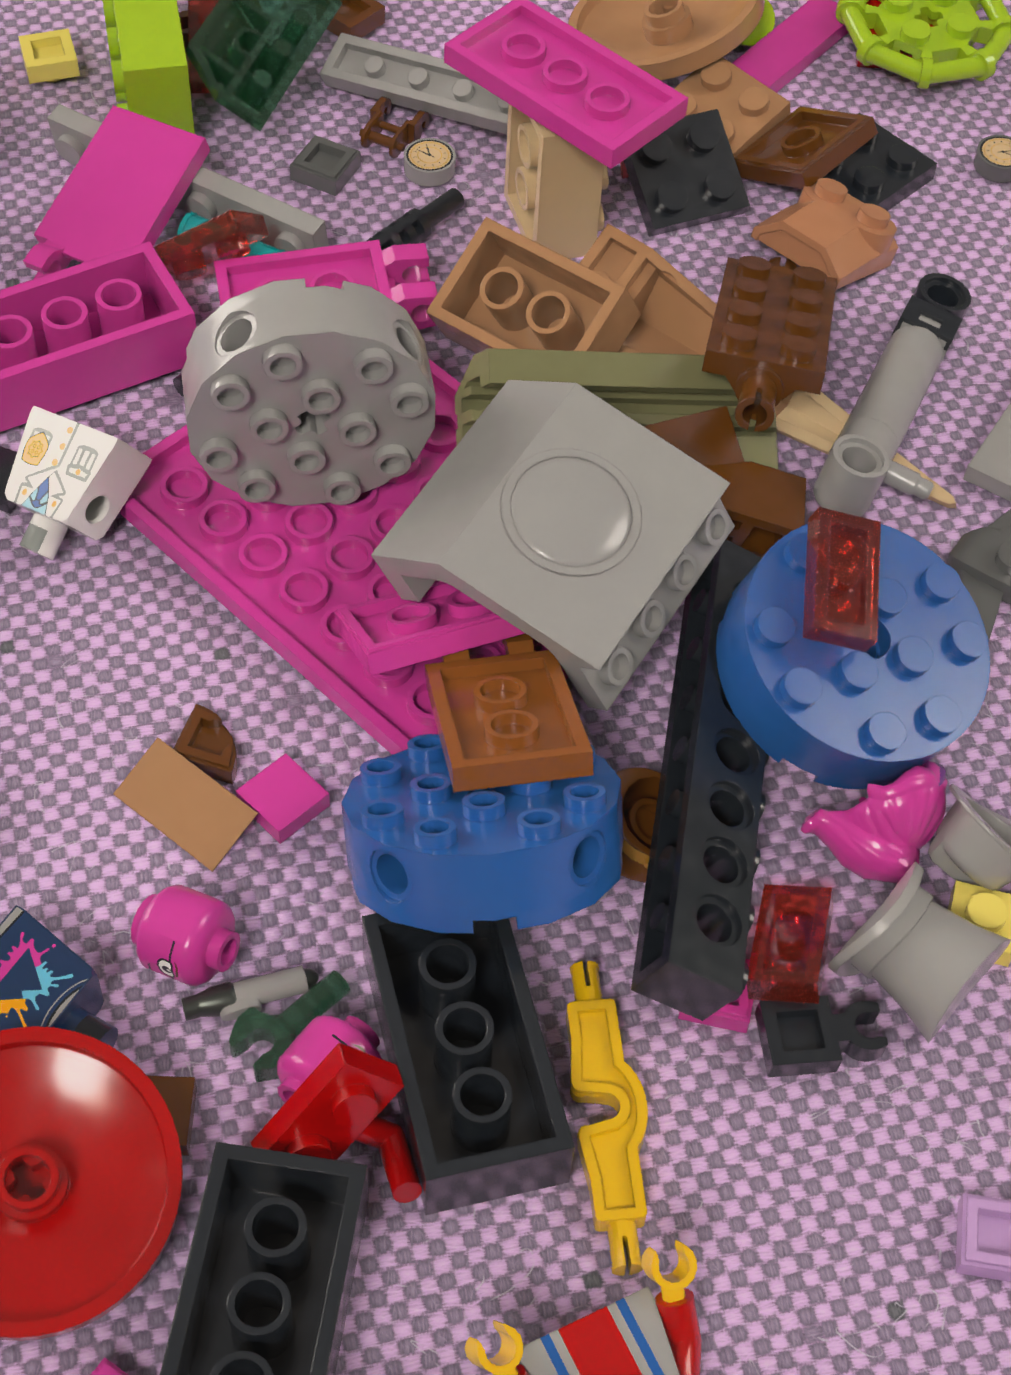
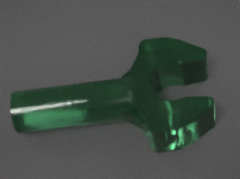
(285, 1027)

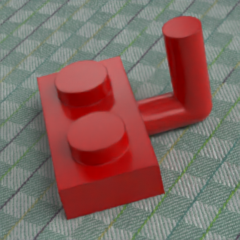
(342, 1106)

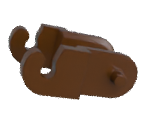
(404, 135)

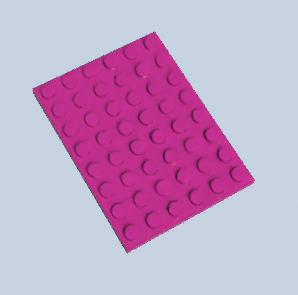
(296, 565)

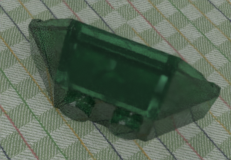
(255, 51)

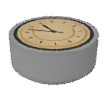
(429, 162)

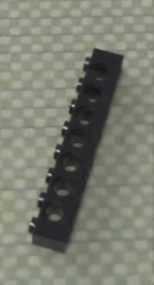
(704, 820)

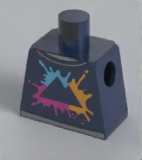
(47, 981)

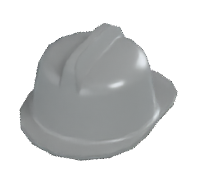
(973, 844)

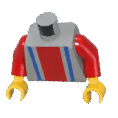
(621, 1339)

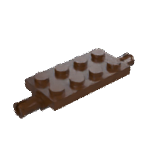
(770, 334)

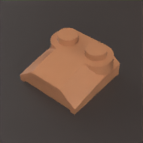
(832, 233)

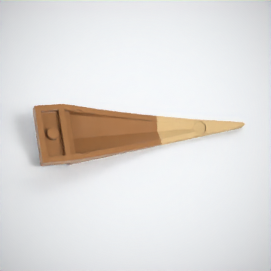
(679, 321)

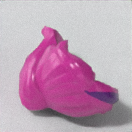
(888, 828)

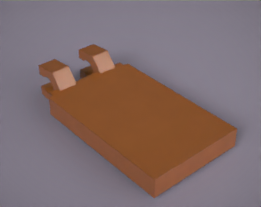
(507, 718)

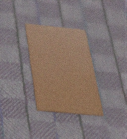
(185, 804)

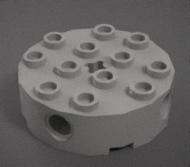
(307, 393)

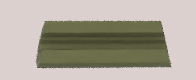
(637, 384)

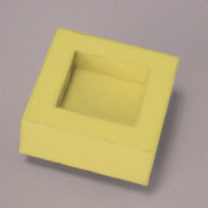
(49, 56)
(985, 909)

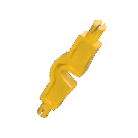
(609, 1147)

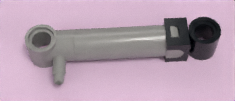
(890, 400)

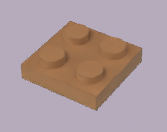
(744, 103)

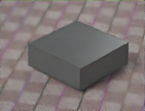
(325, 165)

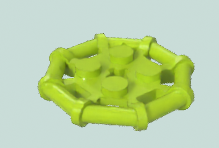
(938, 51)

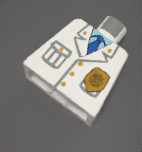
(70, 480)

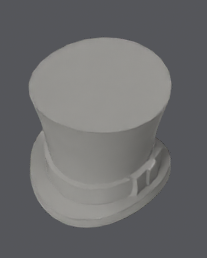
(920, 953)

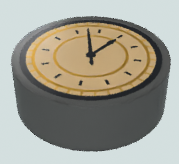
(994, 158)

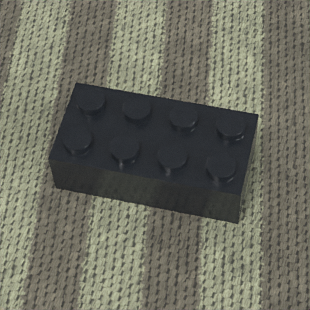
(471, 1062)
(269, 1265)

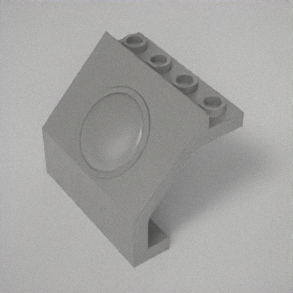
(564, 529)

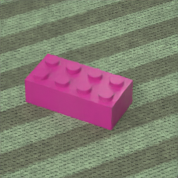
(90, 332)

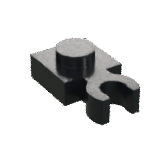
(810, 1038)

